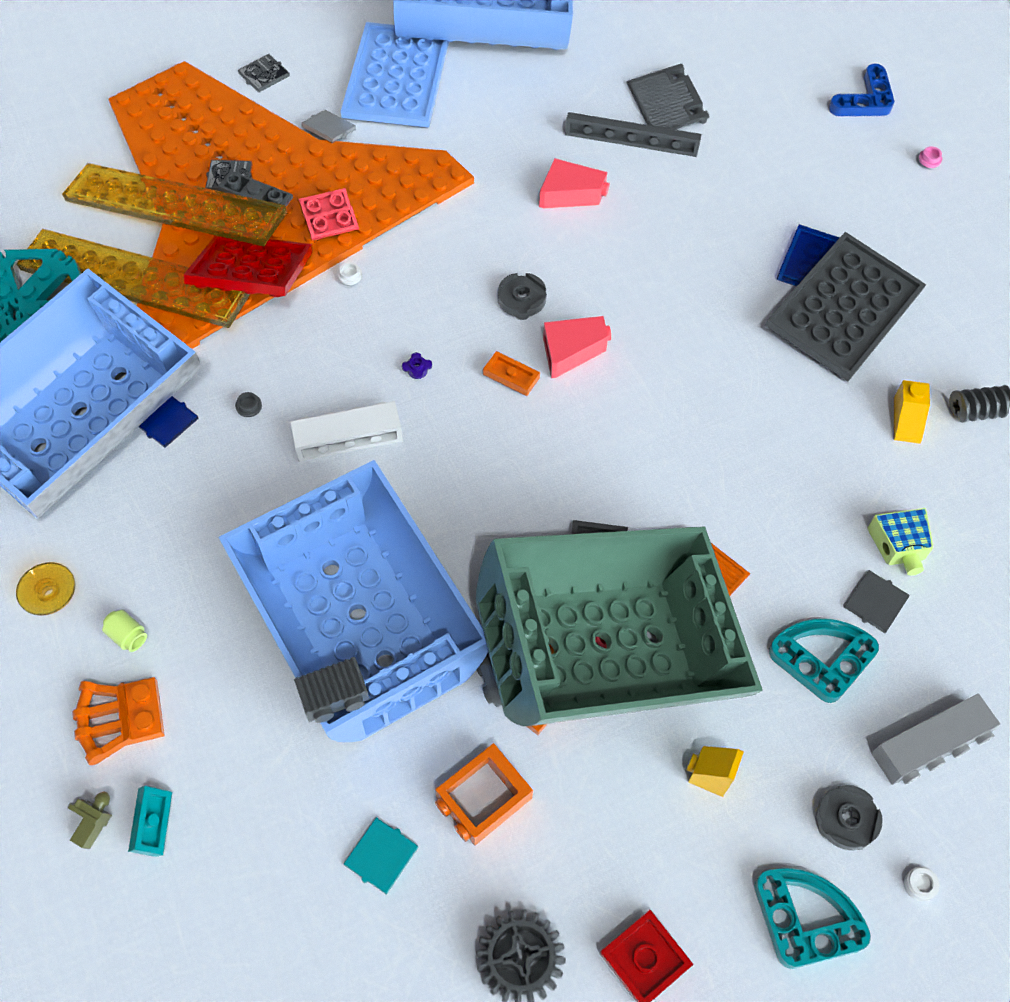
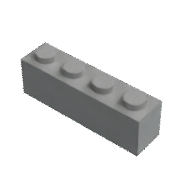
(935, 739)

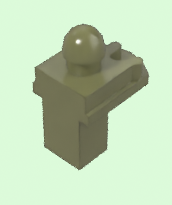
(93, 819)

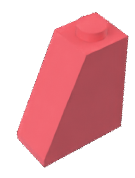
(572, 185)
(574, 342)

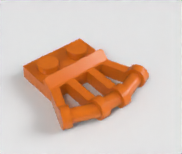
(138, 716)

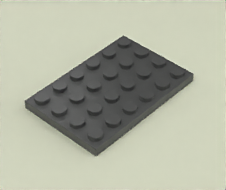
(845, 306)

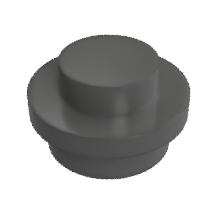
(248, 404)

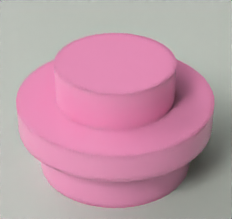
(930, 157)

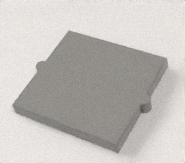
(328, 126)

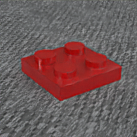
(646, 958)

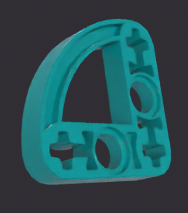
(830, 674)
(806, 940)

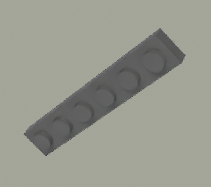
(632, 134)

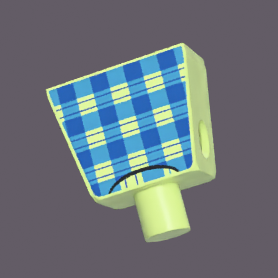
(903, 538)

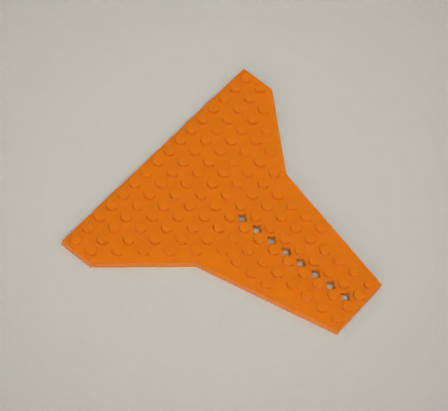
(380, 180)

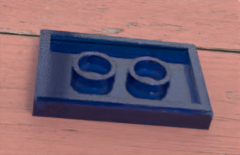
(804, 253)

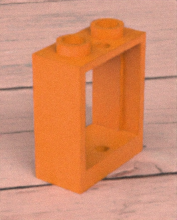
(508, 775)

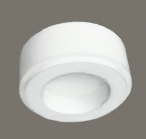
(921, 883)

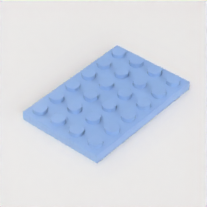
(394, 77)

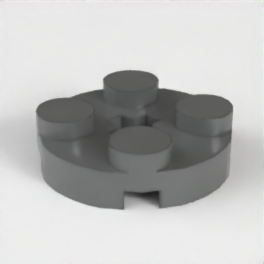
(522, 306)
(833, 826)

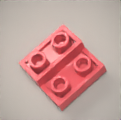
(328, 214)

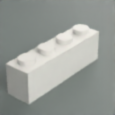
(346, 431)

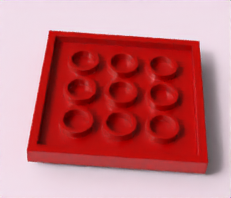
(248, 266)

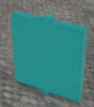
(381, 856)

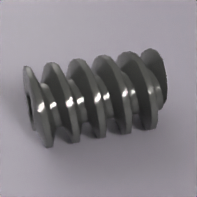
(980, 403)

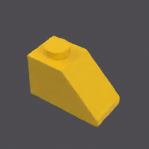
(911, 411)
(714, 768)

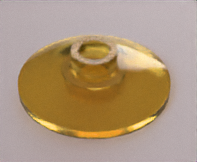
(39, 580)

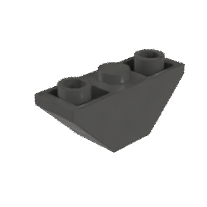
(244, 186)

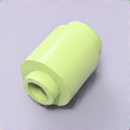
(124, 630)

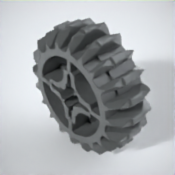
(505, 961)

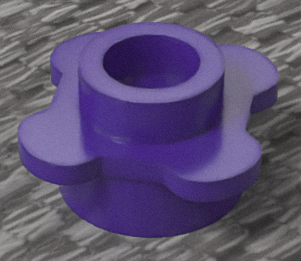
(420, 371)

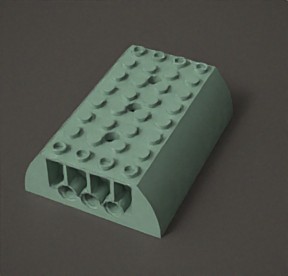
(613, 589)

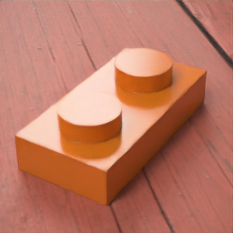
(511, 373)

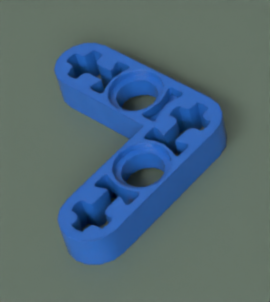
(847, 103)

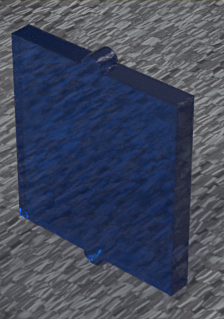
(168, 422)

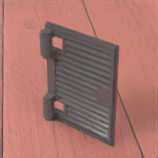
(667, 100)

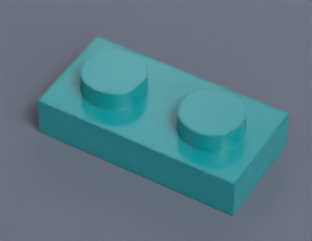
(150, 821)

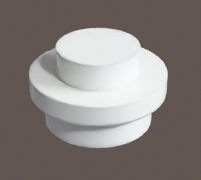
(349, 273)

